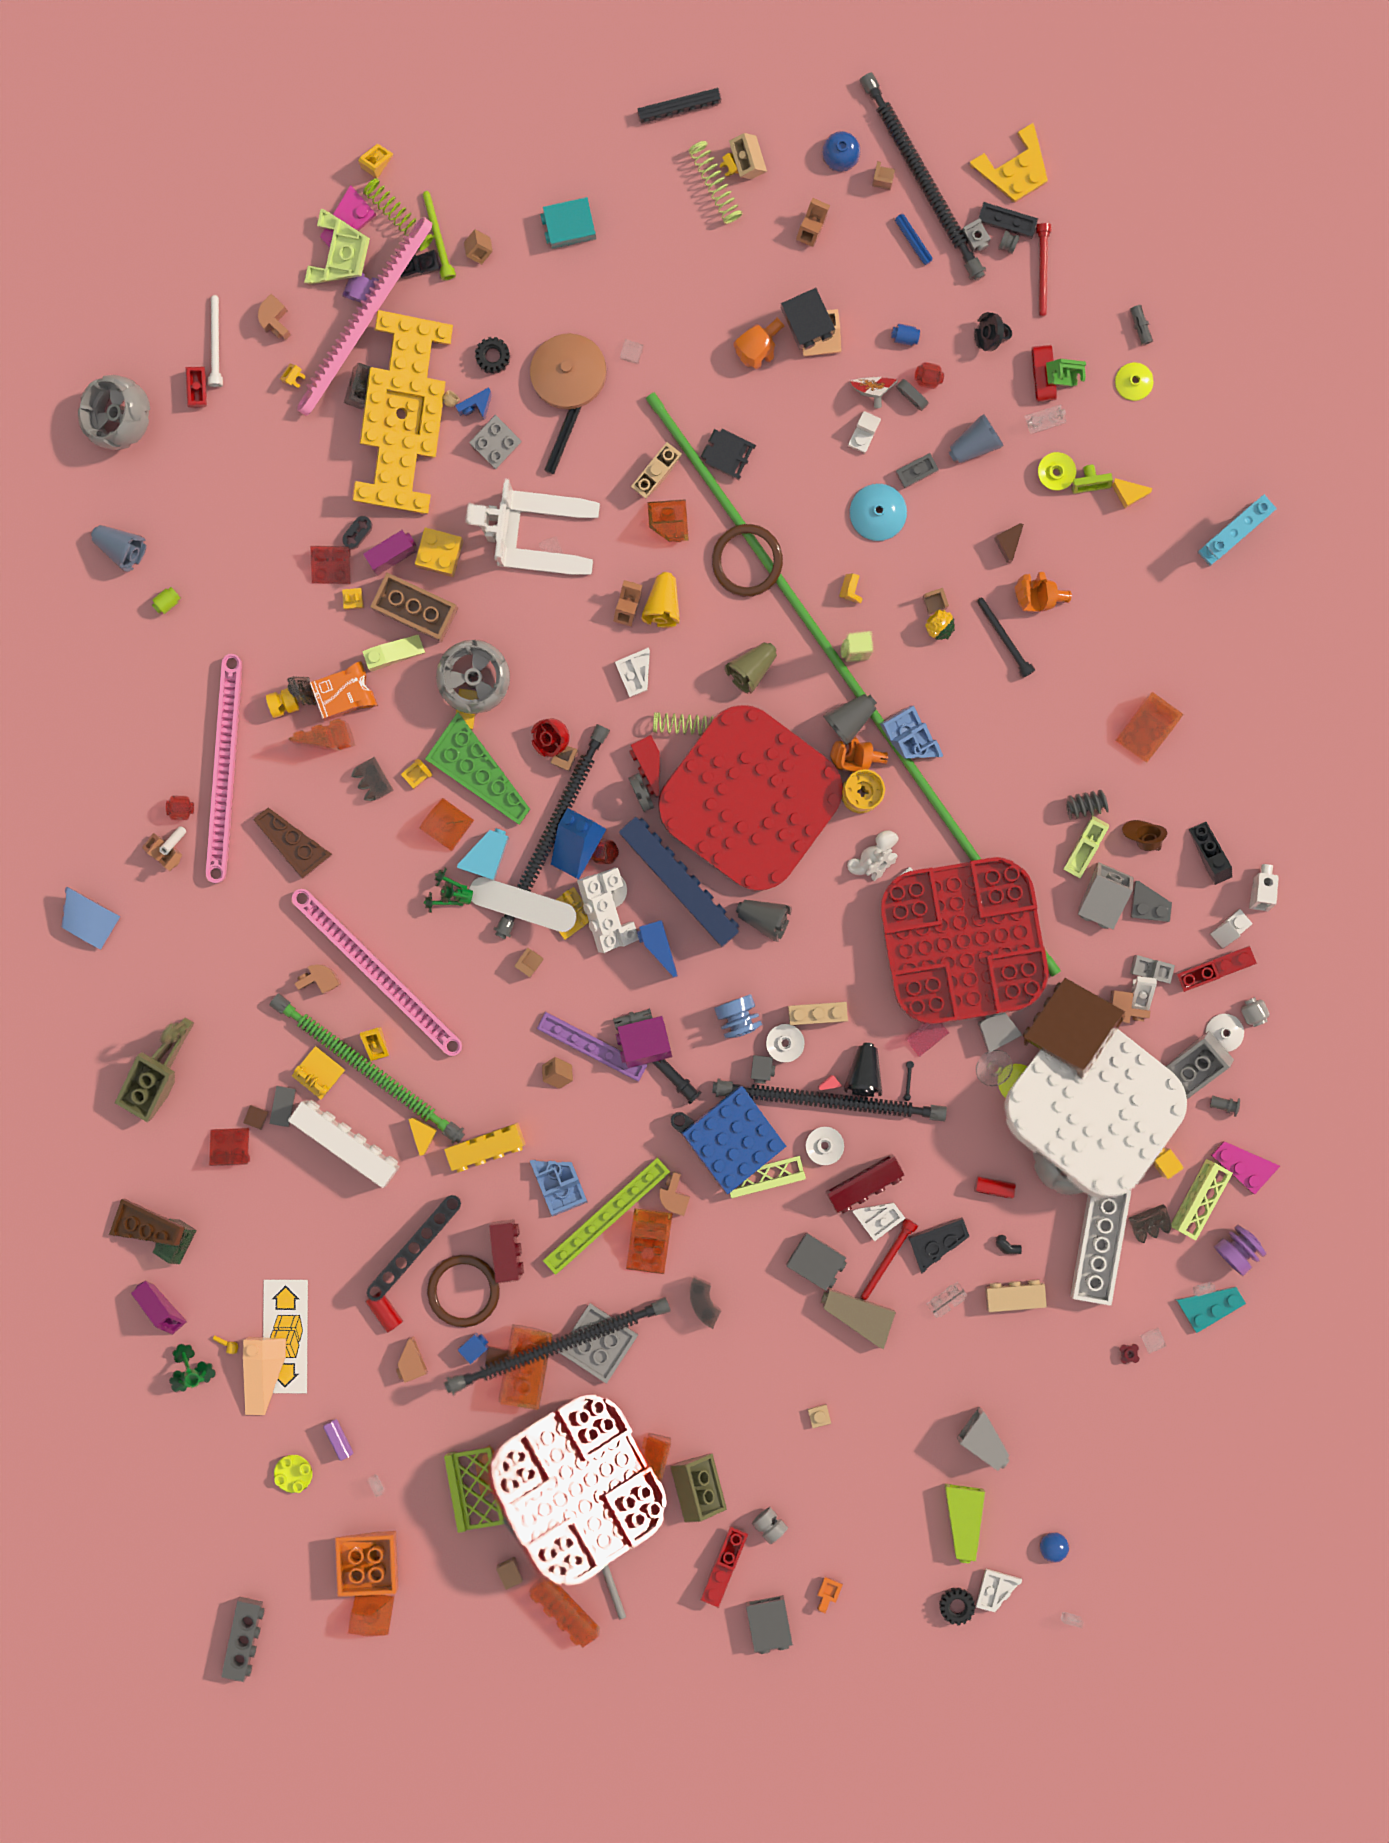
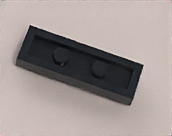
(1008, 220)

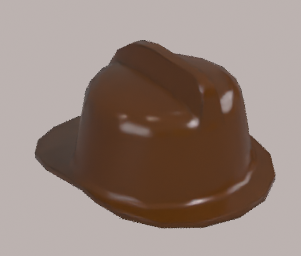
(1147, 835)

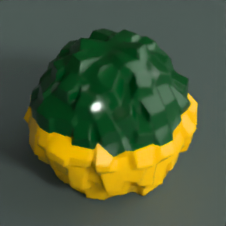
(940, 625)

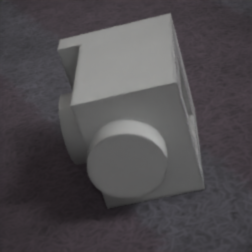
(973, 242)

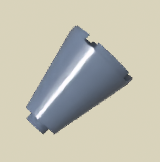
(975, 441)
(119, 546)

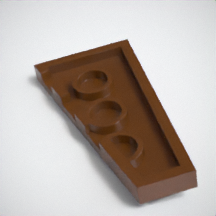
(295, 846)
(142, 1224)

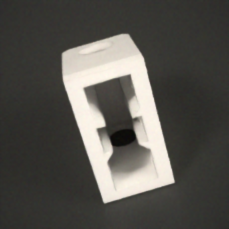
(1264, 889)

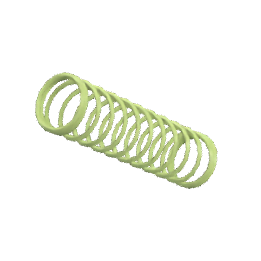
(701, 145)
(657, 715)

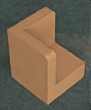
(883, 177)
(478, 246)
(935, 600)
(565, 759)
(529, 962)
(557, 1072)
(509, 1573)

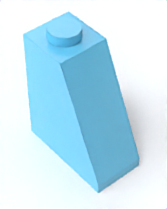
(486, 855)

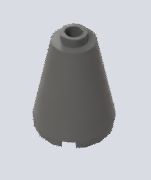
(851, 717)
(765, 917)

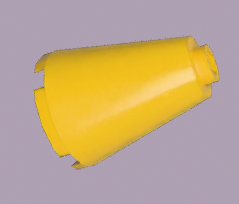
(662, 602)

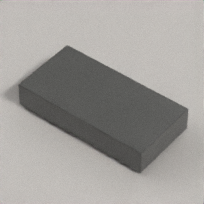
(282, 1106)

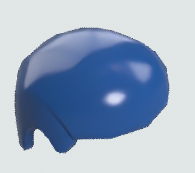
(1054, 1547)

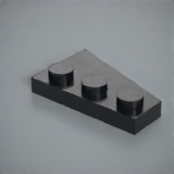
(937, 1241)

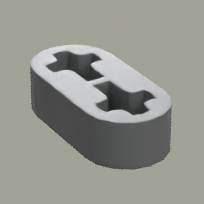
(912, 394)

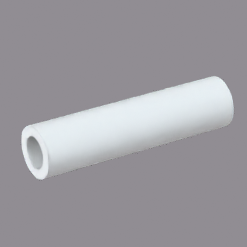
(172, 840)

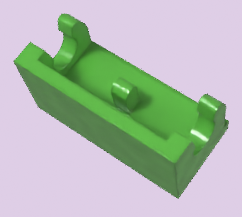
(1065, 372)

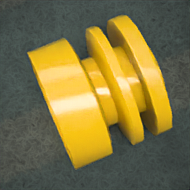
(870, 784)

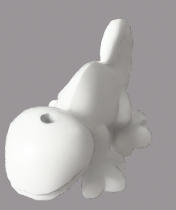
(876, 858)

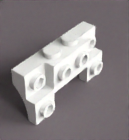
(602, 911)

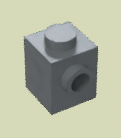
(762, 1069)

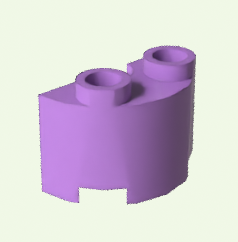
(358, 287)

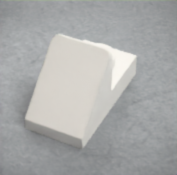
(864, 432)
(1231, 929)
(1143, 991)

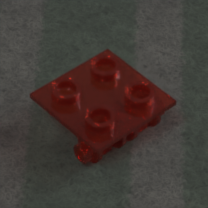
(330, 564)
(229, 1146)

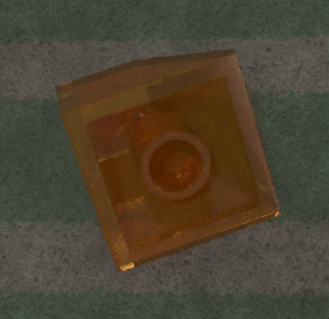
(669, 519)
(446, 824)
(656, 1453)
(371, 1615)

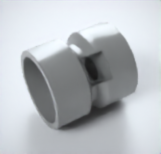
(769, 1525)

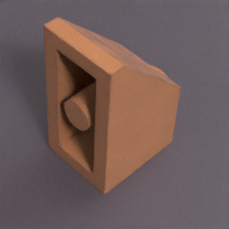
(411, 1362)

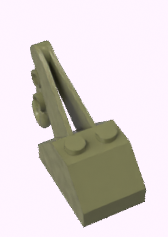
(148, 1079)

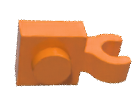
(829, 1592)

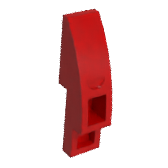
(1216, 968)
(724, 1567)

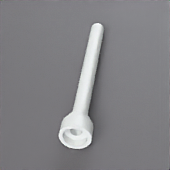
(215, 378)

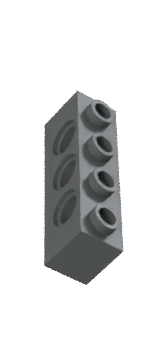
(232, 1668)

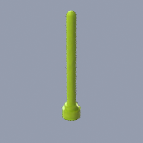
(447, 271)

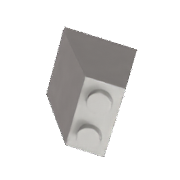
(1106, 896)
(983, 1440)

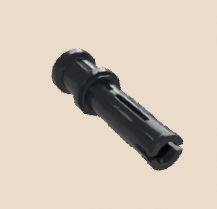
(683, 1085)

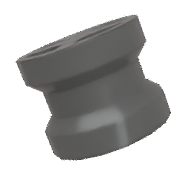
(1008, 242)

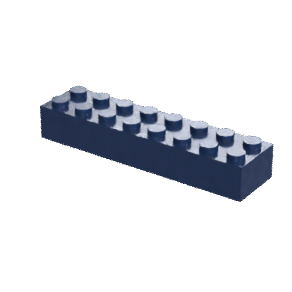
(678, 881)

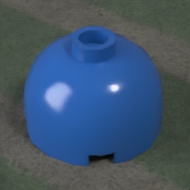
(841, 151)

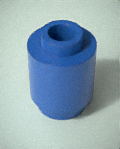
(905, 334)

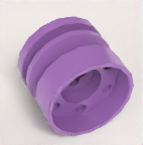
(1240, 1250)

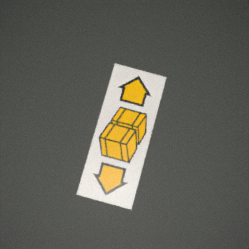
(287, 1317)

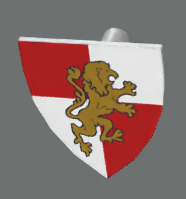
(873, 387)

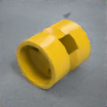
(282, 702)

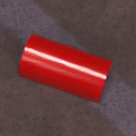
(196, 387)
(995, 1187)
(384, 1312)

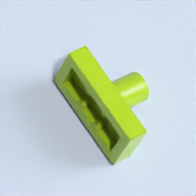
(1091, 481)

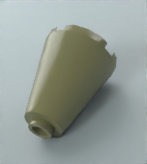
(751, 667)

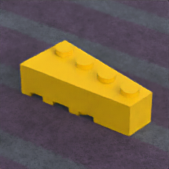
(484, 1147)

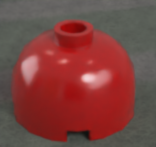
(550, 737)

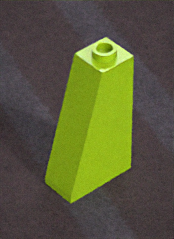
(965, 1517)

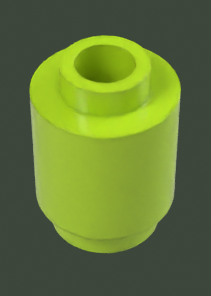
(165, 600)

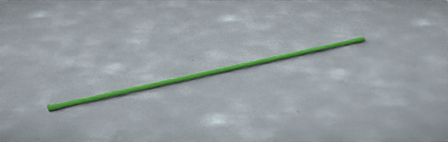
(659, 408)

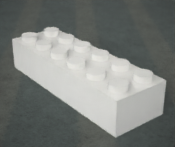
(344, 1143)
(1100, 1249)

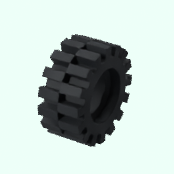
(492, 343)
(957, 1618)

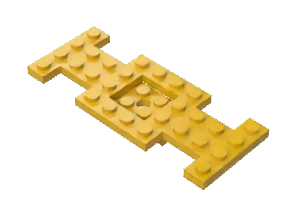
(403, 388)

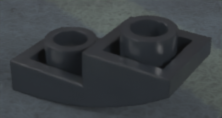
(422, 264)

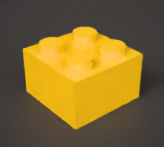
(439, 552)

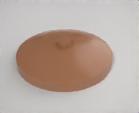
(568, 371)

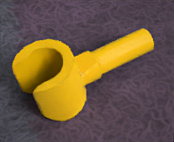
(232, 1347)

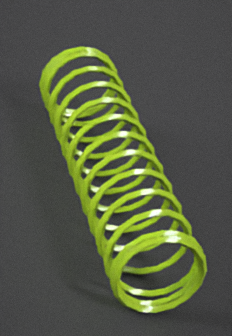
(429, 238)

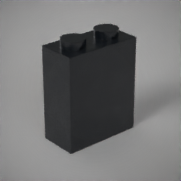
(808, 319)

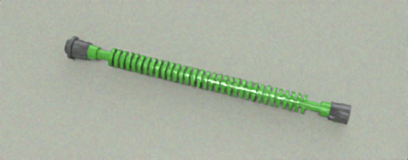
(448, 1129)

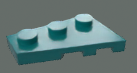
(1210, 1307)

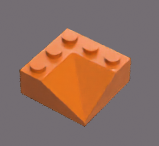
(367, 1564)

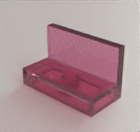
(926, 1037)

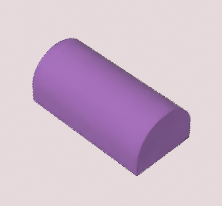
(338, 1439)

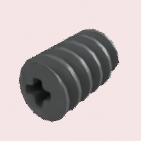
(1086, 803)

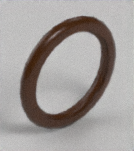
(777, 560)
(432, 1291)

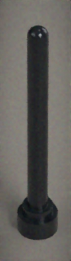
(1025, 668)

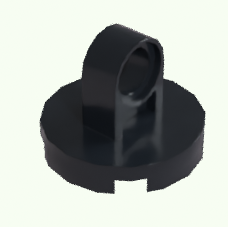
(991, 331)

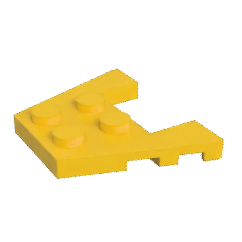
(1019, 174)

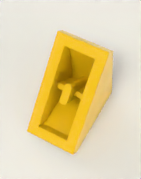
(375, 160)
(1129, 492)
(374, 1043)
(422, 1134)

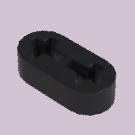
(353, 529)

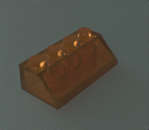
(524, 1385)
(565, 1611)

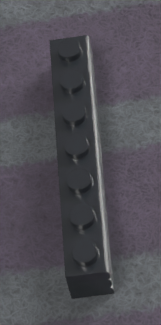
(679, 105)

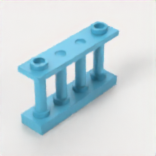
(1237, 530)

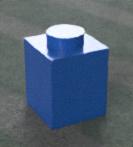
(473, 1347)

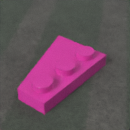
(352, 211)
(1245, 1166)

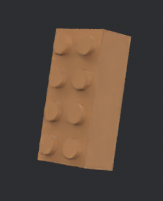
(414, 607)

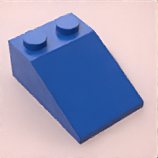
(575, 843)
(656, 942)

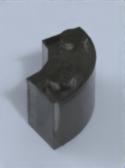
(702, 1302)

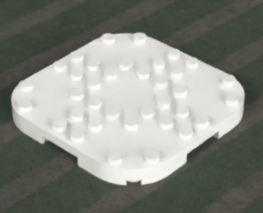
(1100, 1126)

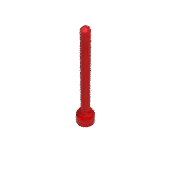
(1043, 231)
(907, 1228)

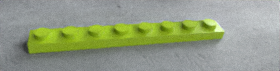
(606, 1216)

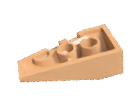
(261, 1369)

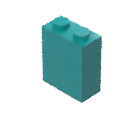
(568, 223)

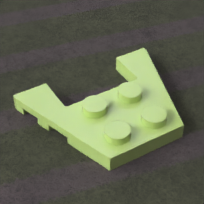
(345, 254)

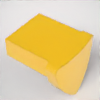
(849, 587)
(416, 773)

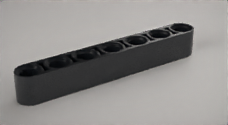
(411, 1257)

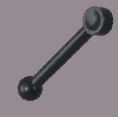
(910, 1065)

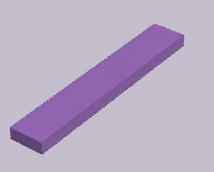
(588, 1045)

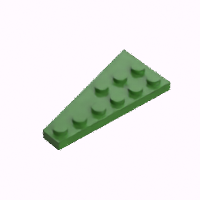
(470, 764)

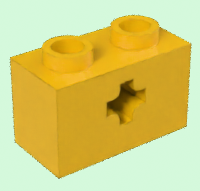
(1167, 1163)

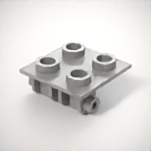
(495, 441)

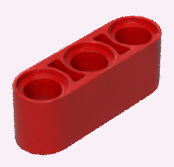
(1041, 356)

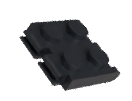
(727, 452)

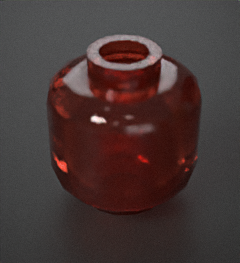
(929, 375)
(179, 807)
(605, 852)

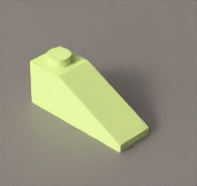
(393, 652)

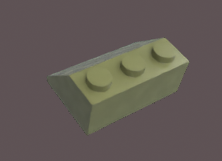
(698, 1488)

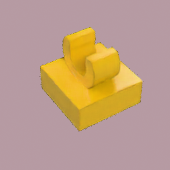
(729, 161)
(290, 375)
(352, 598)

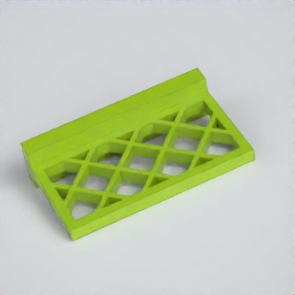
(458, 1488)

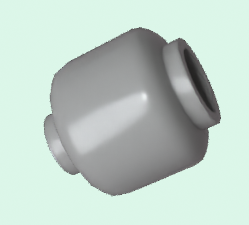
(1255, 1012)

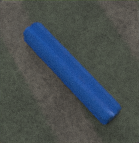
(913, 239)

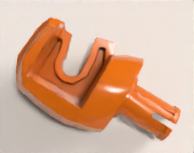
(757, 344)
(1039, 593)
(858, 756)

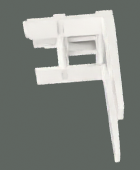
(506, 530)

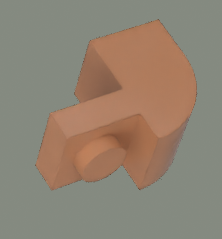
(813, 222)
(269, 315)
(628, 603)
(152, 848)
(322, 975)
(1124, 1001)
(672, 1200)

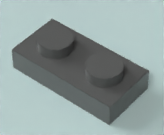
(917, 470)

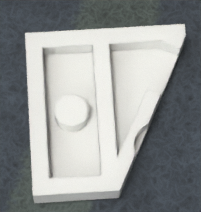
(635, 671)
(879, 1218)
(995, 1589)

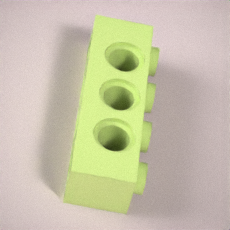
(857, 647)

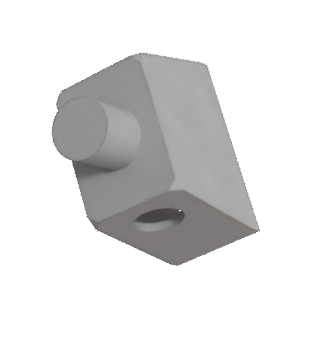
(998, 1031)

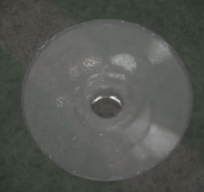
(989, 1062)

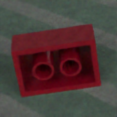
(506, 1251)

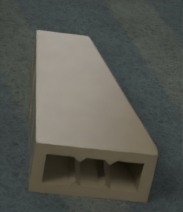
(862, 1316)

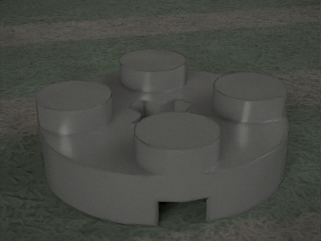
(641, 792)

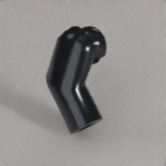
(1005, 1247)

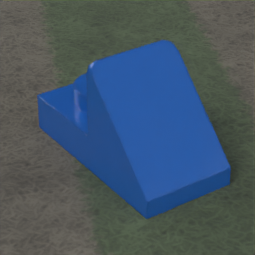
(480, 400)

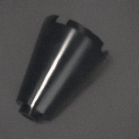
(865, 1074)

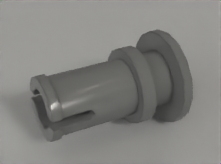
(1225, 1104)

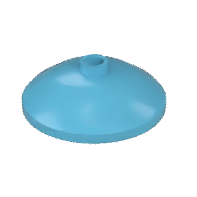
(876, 525)

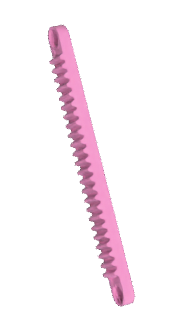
(364, 315)
(224, 768)
(377, 972)

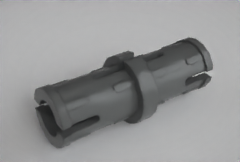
(1141, 325)
(632, 1018)

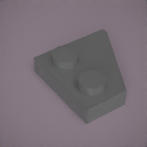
(1149, 904)

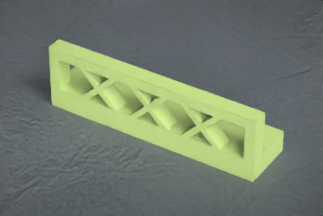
(1204, 1181)
(771, 1182)

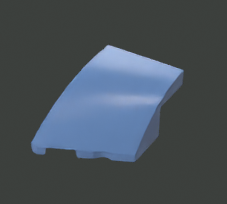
(910, 735)
(87, 919)
(559, 1185)

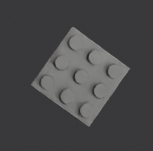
(603, 1354)

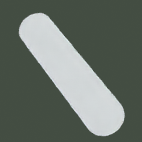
(523, 904)

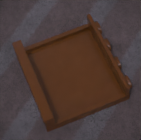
(1074, 1026)

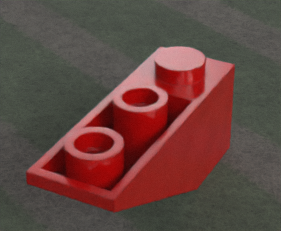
(649, 759)

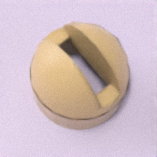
(450, 399)

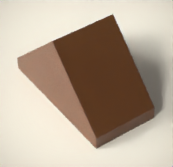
(1008, 541)

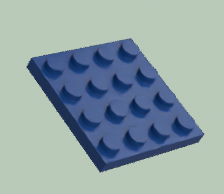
(733, 1139)

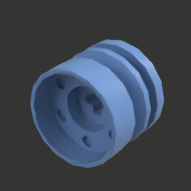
(738, 1016)

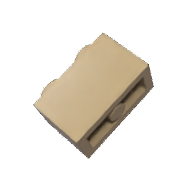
(748, 156)

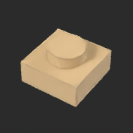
(819, 1416)

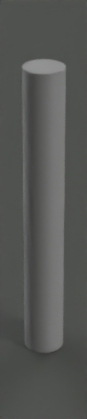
(613, 1592)

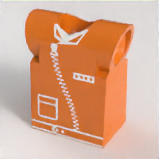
(343, 692)

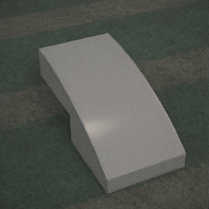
(1152, 969)

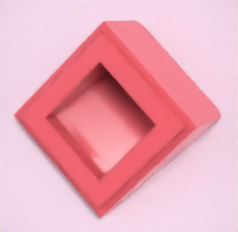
(830, 1082)

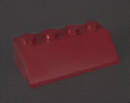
(865, 1183)

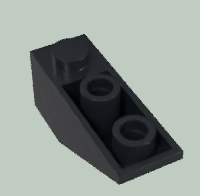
(1211, 853)

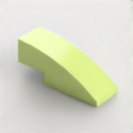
(1086, 846)

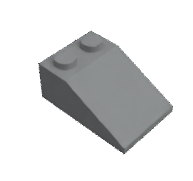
(1200, 1063)

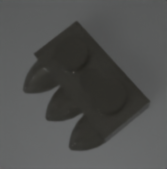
(301, 689)
(373, 778)
(1149, 1222)

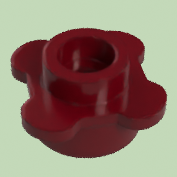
(1134, 1354)

